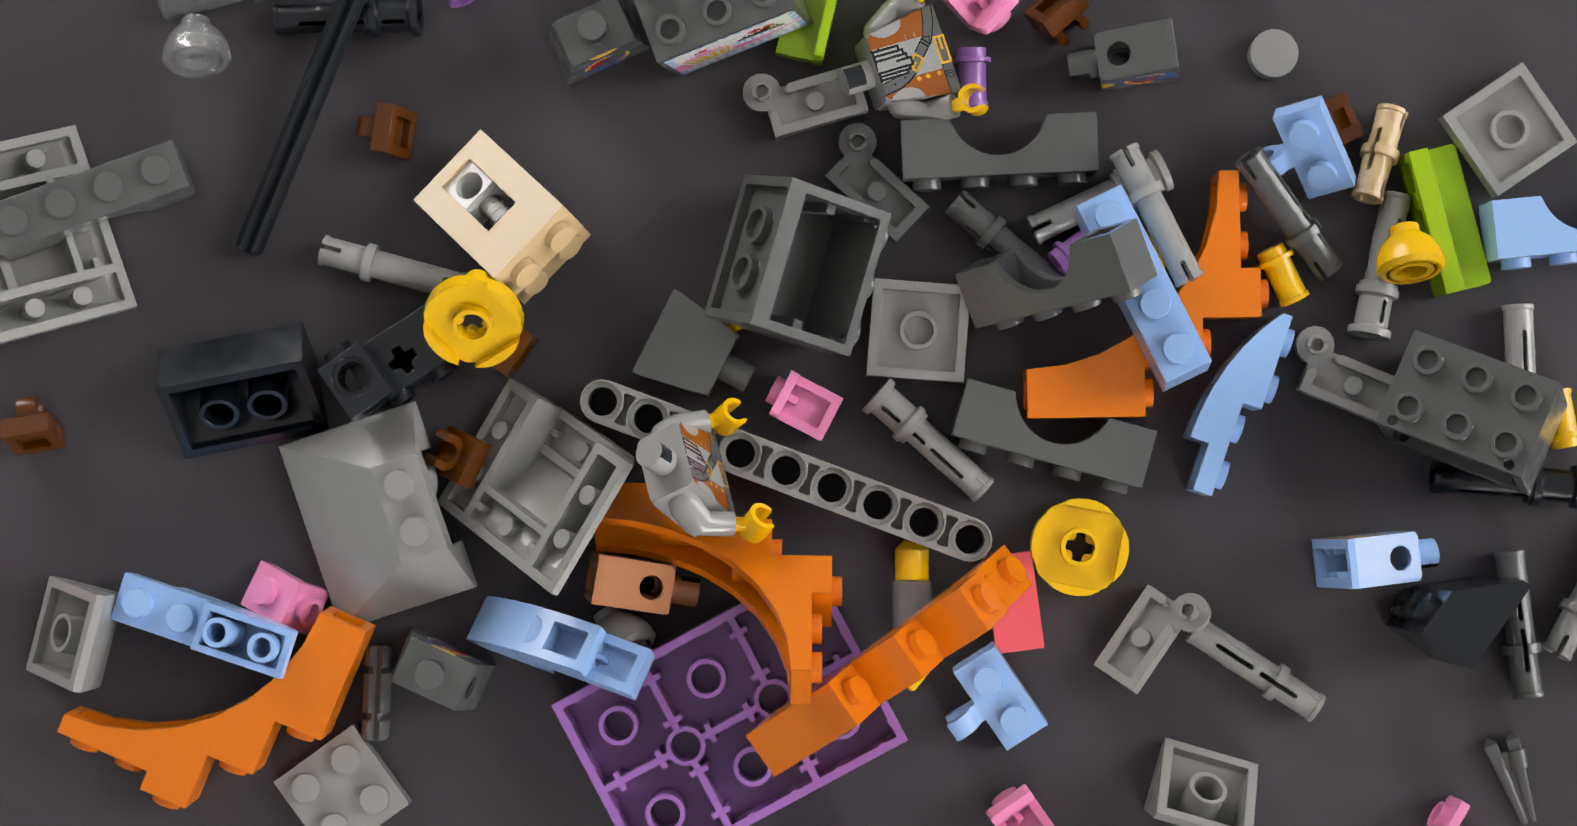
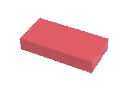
(1022, 624)

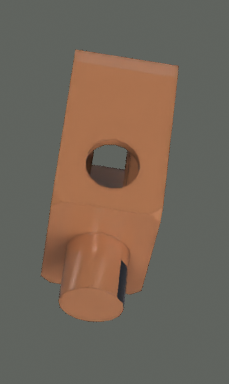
(616, 581)

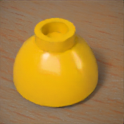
(1409, 255)

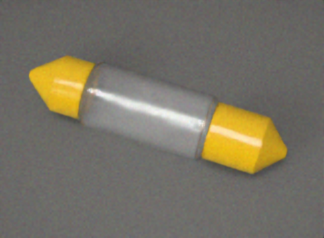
(911, 585)

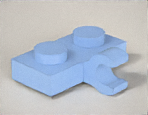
(1311, 148)
(996, 698)

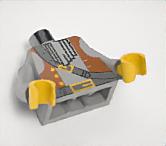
(908, 65)
(689, 478)

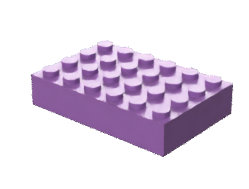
(683, 743)

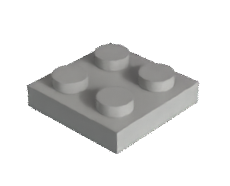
(1507, 130)
(917, 331)
(343, 785)

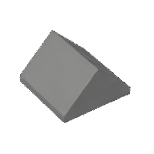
(73, 635)
(1201, 787)

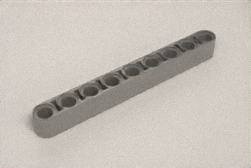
(812, 469)

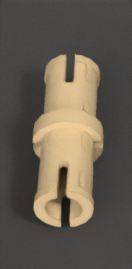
(1379, 153)

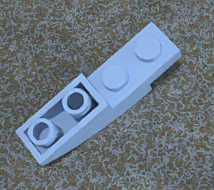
(1240, 382)
(205, 624)
(561, 645)

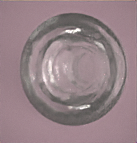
(196, 49)

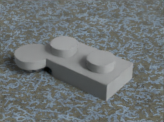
(802, 103)
(1337, 377)
(1149, 633)

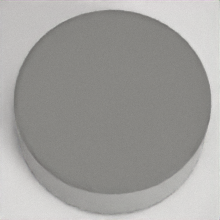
(1272, 54)

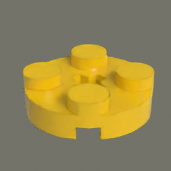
(476, 295)
(1101, 530)

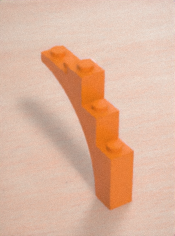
(1115, 380)
(784, 592)
(892, 662)
(242, 736)

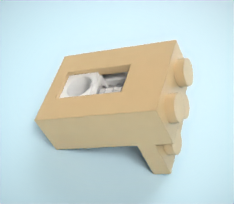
(526, 240)

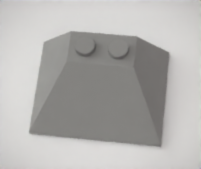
(68, 281)
(539, 485)
(376, 515)

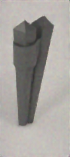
(1511, 770)

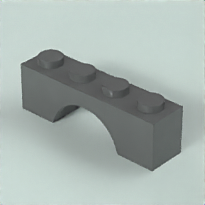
(936, 155)
(120, 187)
(1101, 265)
(1113, 452)

